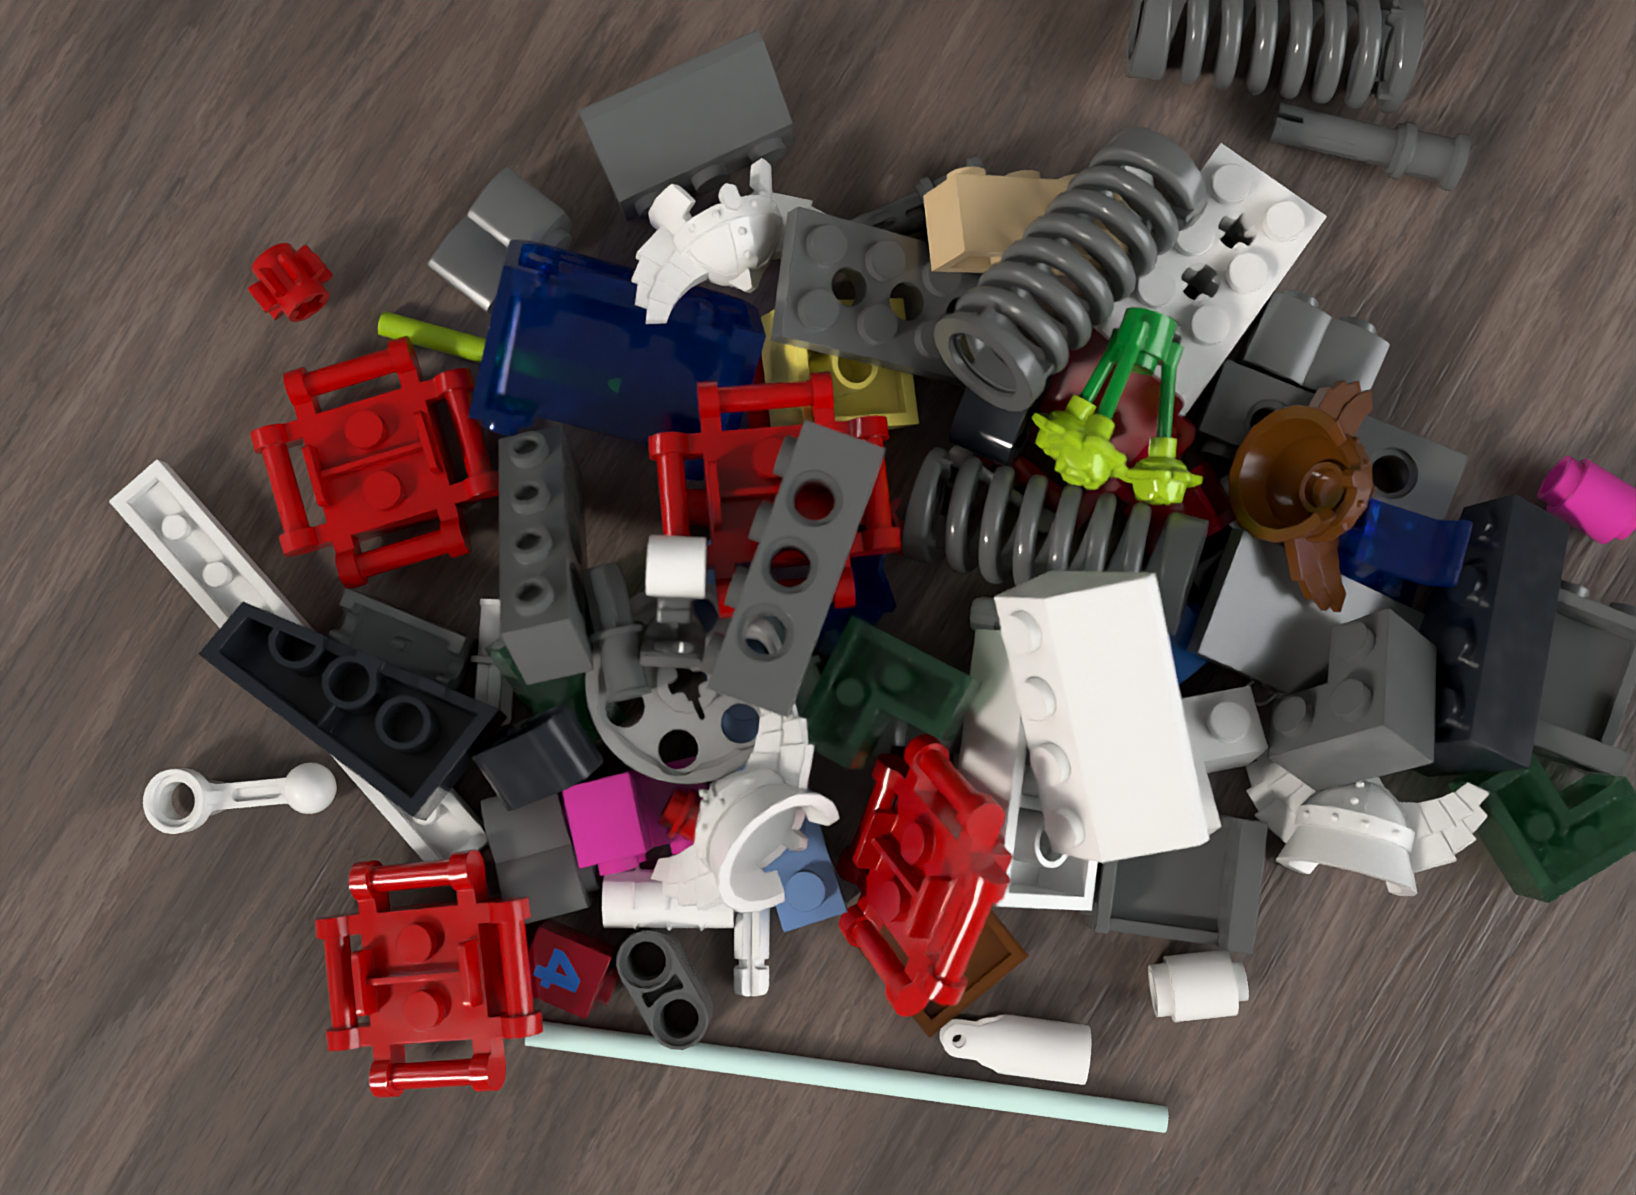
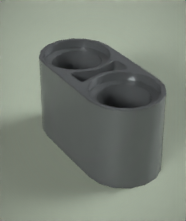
(655, 990)

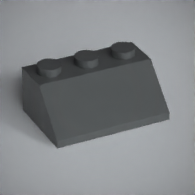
(691, 125)

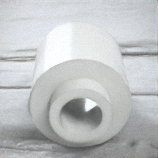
(1197, 986)

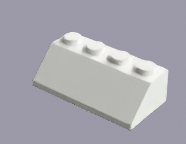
(1102, 714)

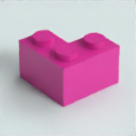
(618, 817)

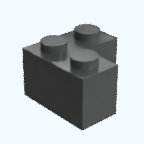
(1371, 712)

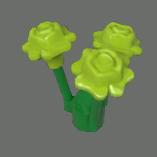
(1082, 438)

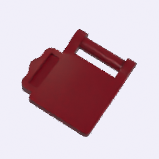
(1133, 420)

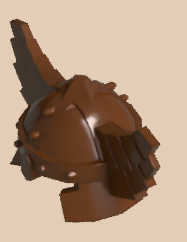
(1306, 484)

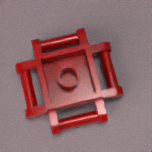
(377, 463)
(741, 475)
(924, 874)
(429, 974)

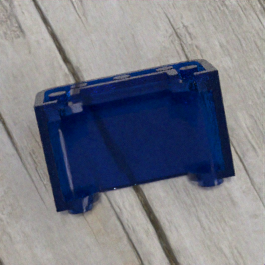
(579, 350)

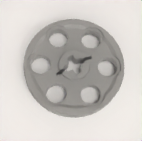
(667, 712)

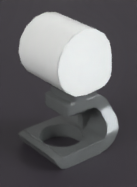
(676, 578)

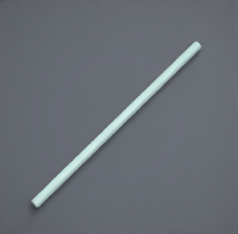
(855, 1077)

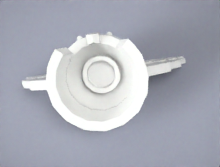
(721, 245)
(749, 824)
(1363, 825)

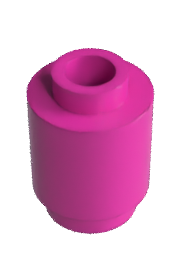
(1590, 499)

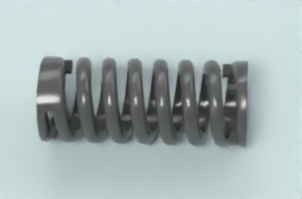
(1384, 30)
(1048, 243)
(932, 536)

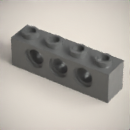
(1420, 470)
(848, 472)
(543, 556)

